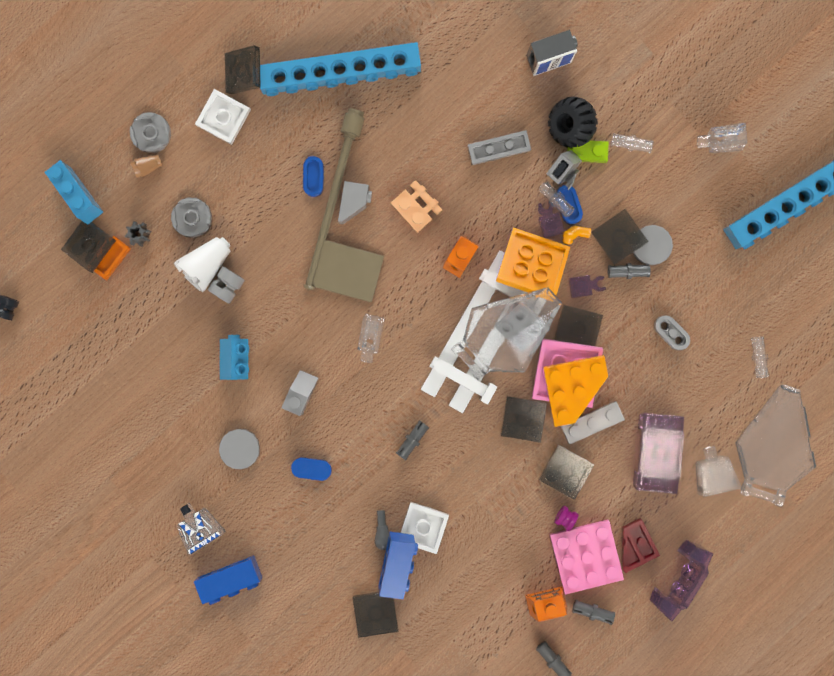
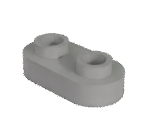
(671, 332)

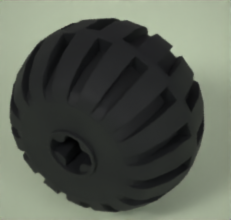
(562, 118)

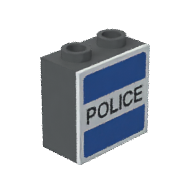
(552, 52)

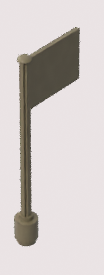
(335, 265)

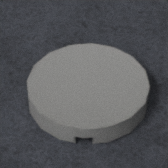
(150, 132)
(191, 217)
(657, 248)
(239, 449)

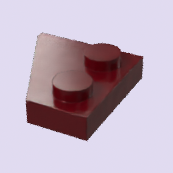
(637, 546)

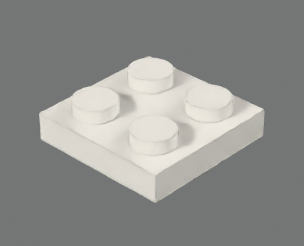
(223, 116)
(426, 526)

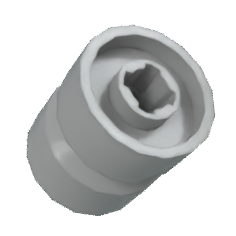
(225, 277)

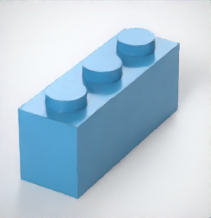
(73, 192)

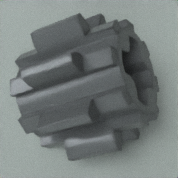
(142, 230)

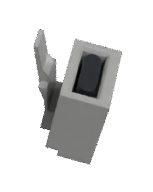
(565, 168)

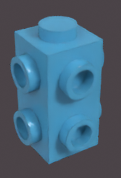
(234, 358)

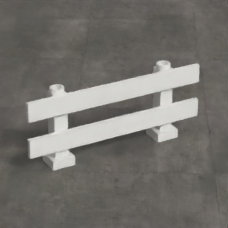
(443, 366)

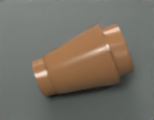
(145, 165)

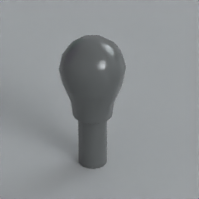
(382, 531)

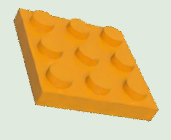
(532, 262)

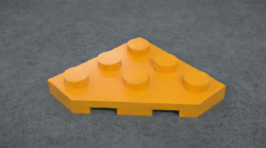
(573, 387)

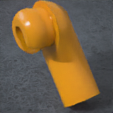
(573, 232)

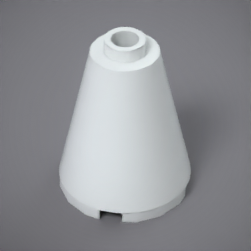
(204, 262)

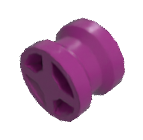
(566, 518)

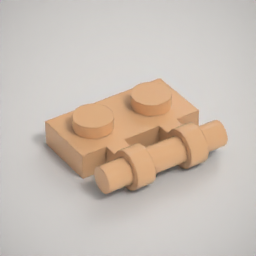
(411, 211)

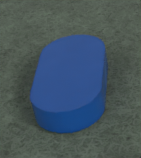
(313, 176)
(572, 198)
(311, 468)

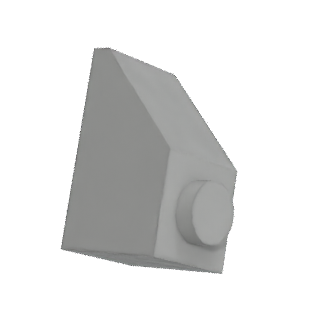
(354, 200)
(300, 393)

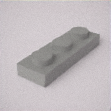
(499, 147)
(593, 422)

